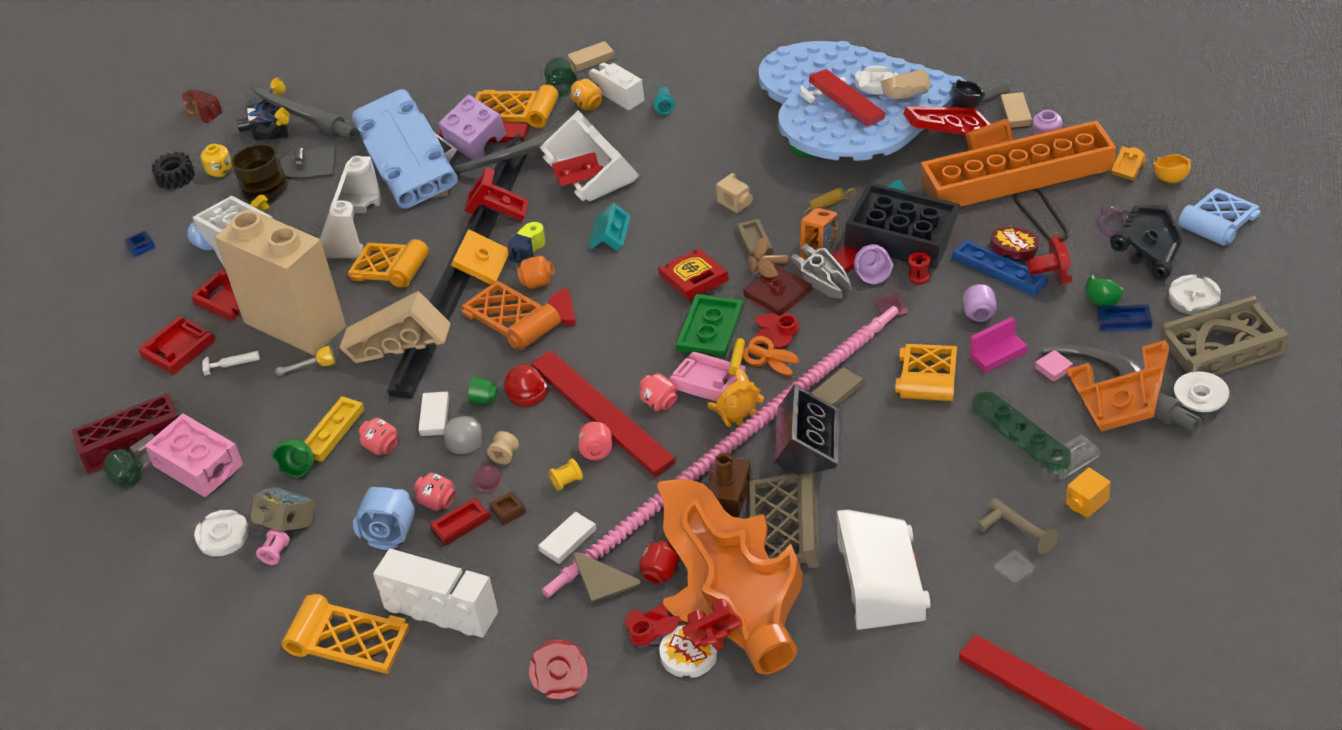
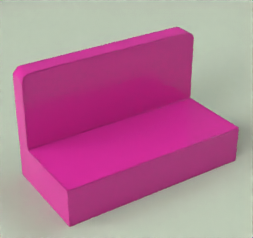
(996, 345)

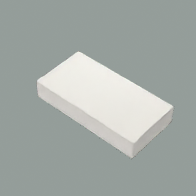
(433, 413)
(567, 537)

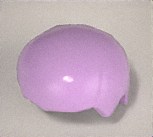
(873, 264)

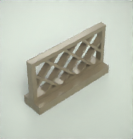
(806, 512)

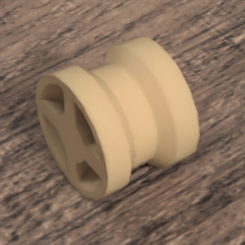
(503, 447)

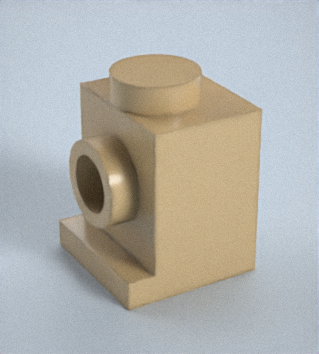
(733, 193)

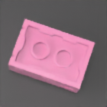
(194, 455)

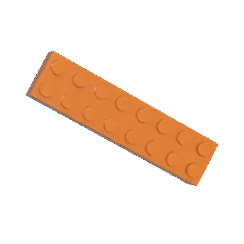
(1019, 165)

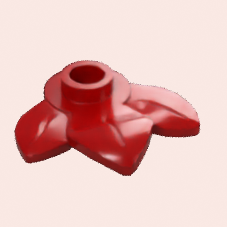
(777, 328)
(648, 626)

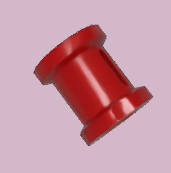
(913, 261)

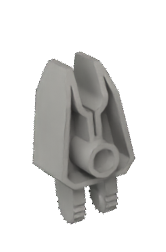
(822, 271)

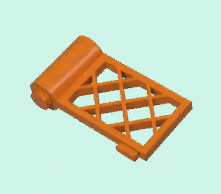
(528, 326)

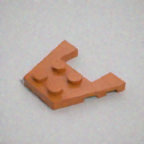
(1126, 397)

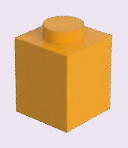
(1088, 492)

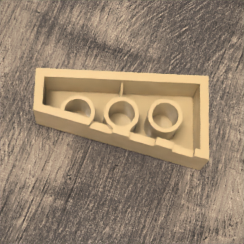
(395, 328)

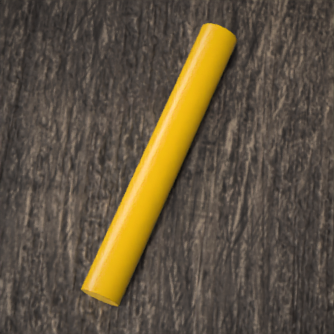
(736, 356)

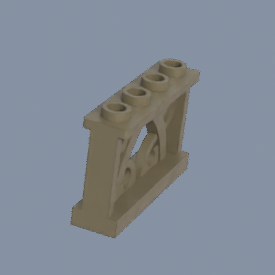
(1232, 318)

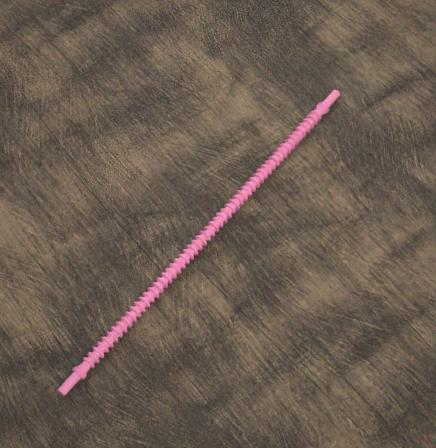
(736, 438)

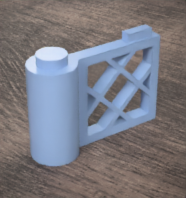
(1213, 224)

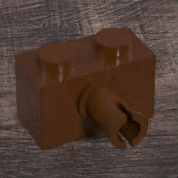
(730, 482)

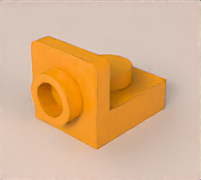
(1129, 163)

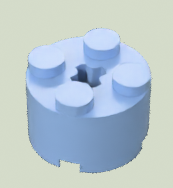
(384, 517)

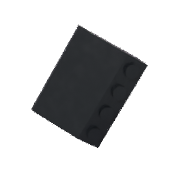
(901, 223)

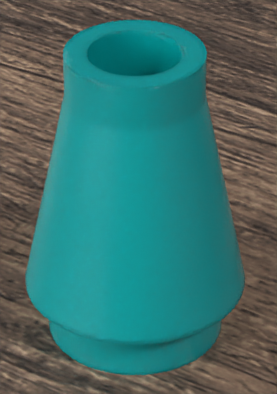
(664, 101)

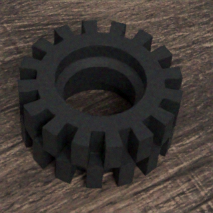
(173, 170)

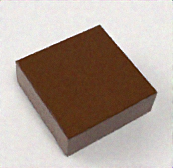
(507, 508)

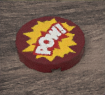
(1014, 242)

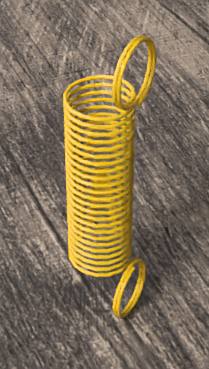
(826, 196)

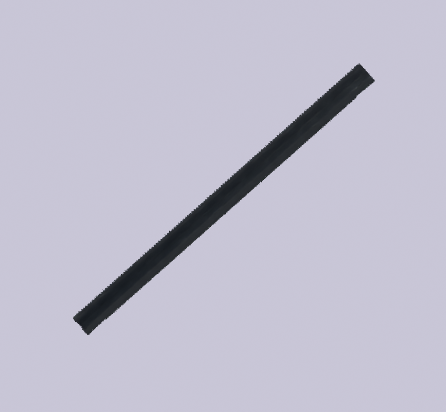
(453, 281)

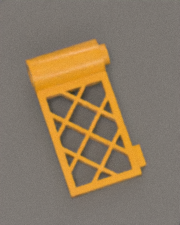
(536, 108)
(315, 617)

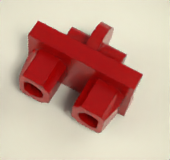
(714, 627)

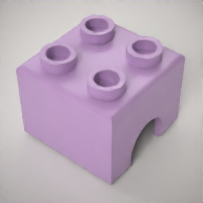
(471, 126)

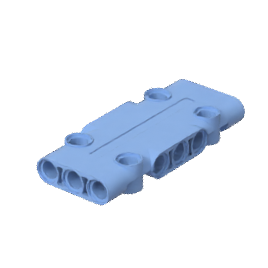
(404, 148)

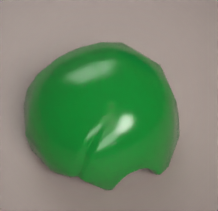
(1103, 291)
(293, 457)

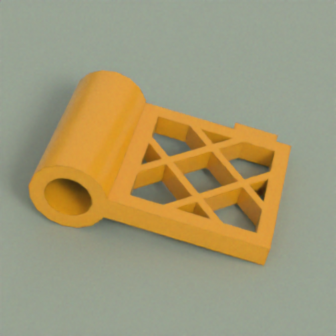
(401, 266)
(927, 383)

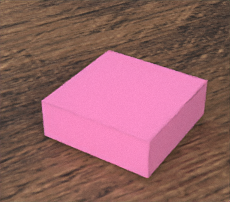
(1053, 365)

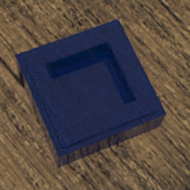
(139, 243)

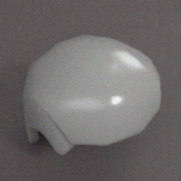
(463, 435)

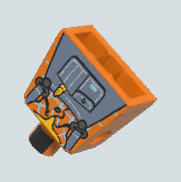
(819, 227)

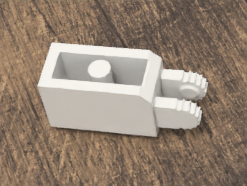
(618, 85)

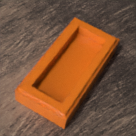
(989, 135)

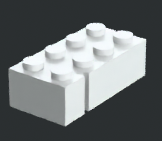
(423, 591)

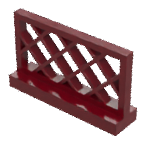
(94, 450)

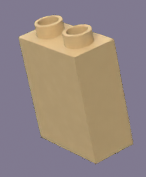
(281, 280)

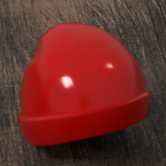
(524, 386)

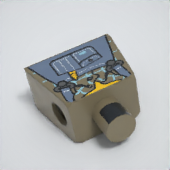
(274, 506)

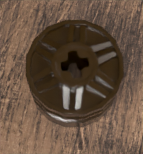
(259, 171)

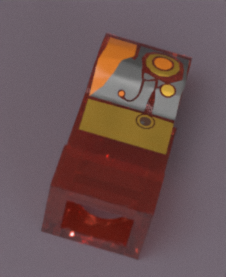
(200, 103)

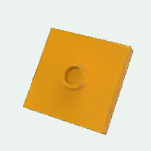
(480, 257)

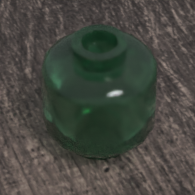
(122, 468)

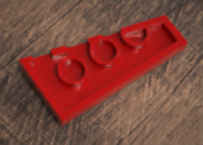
(945, 119)

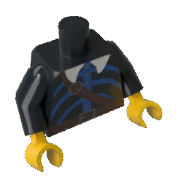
(266, 119)

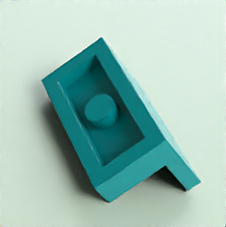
(610, 227)

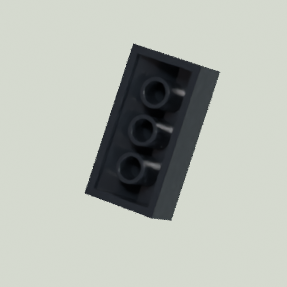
(806, 433)

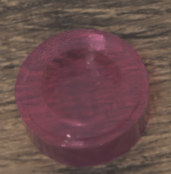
(487, 478)

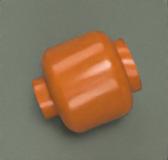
(535, 272)

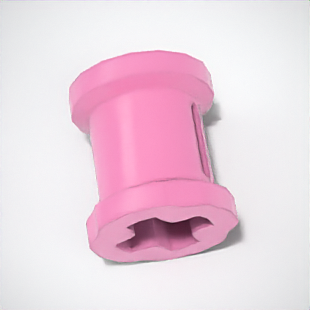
(273, 546)

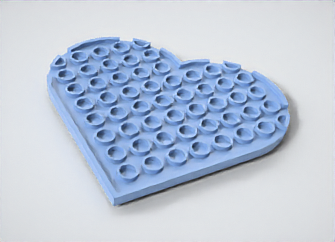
(825, 126)

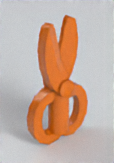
(773, 356)

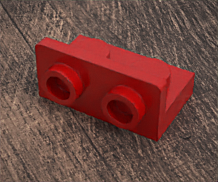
(576, 169)

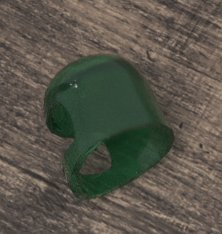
(559, 72)

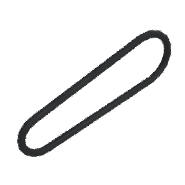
(1035, 222)

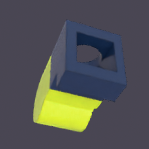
(526, 242)

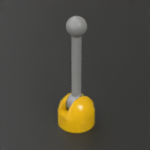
(323, 356)

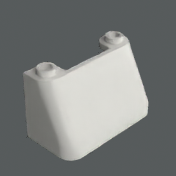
(580, 138)
(354, 193)
(881, 569)

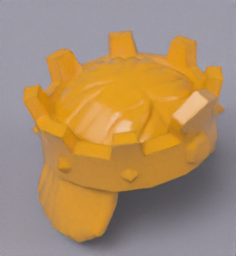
(737, 400)

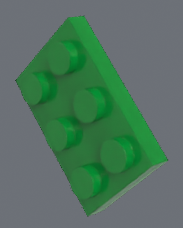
(710, 325)

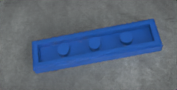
(999, 267)

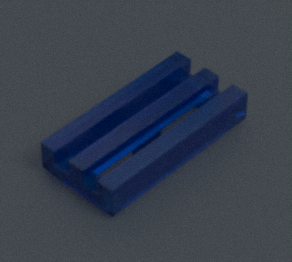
(1124, 317)

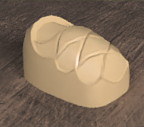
(906, 85)

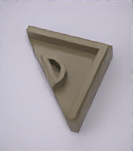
(602, 580)

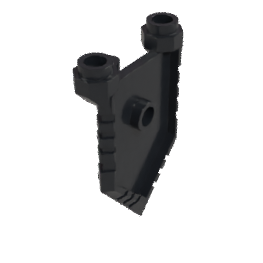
(1152, 234)

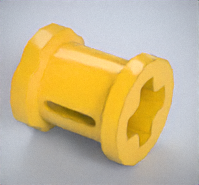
(565, 474)

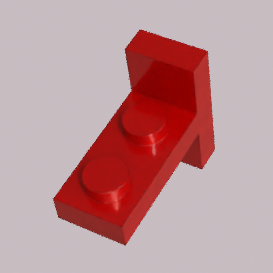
(495, 198)

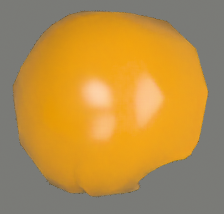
(1172, 168)

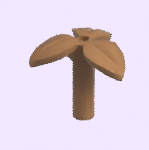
(764, 262)

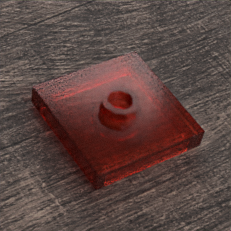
(778, 292)

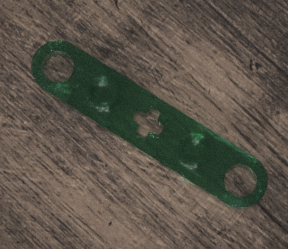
(1033, 441)

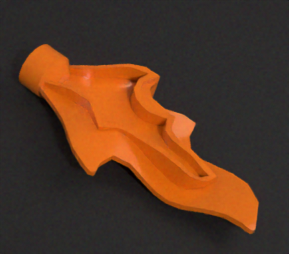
(730, 562)

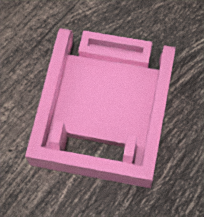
(703, 376)

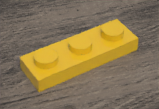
(333, 427)

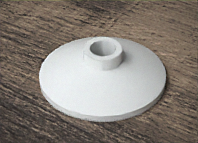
(1201, 391)

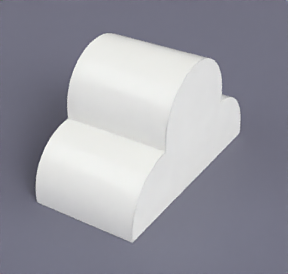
(218, 217)

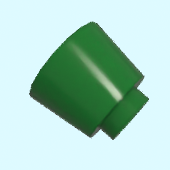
(482, 391)

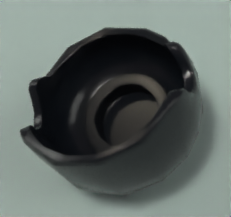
(967, 94)

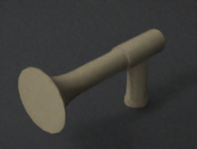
(1045, 539)

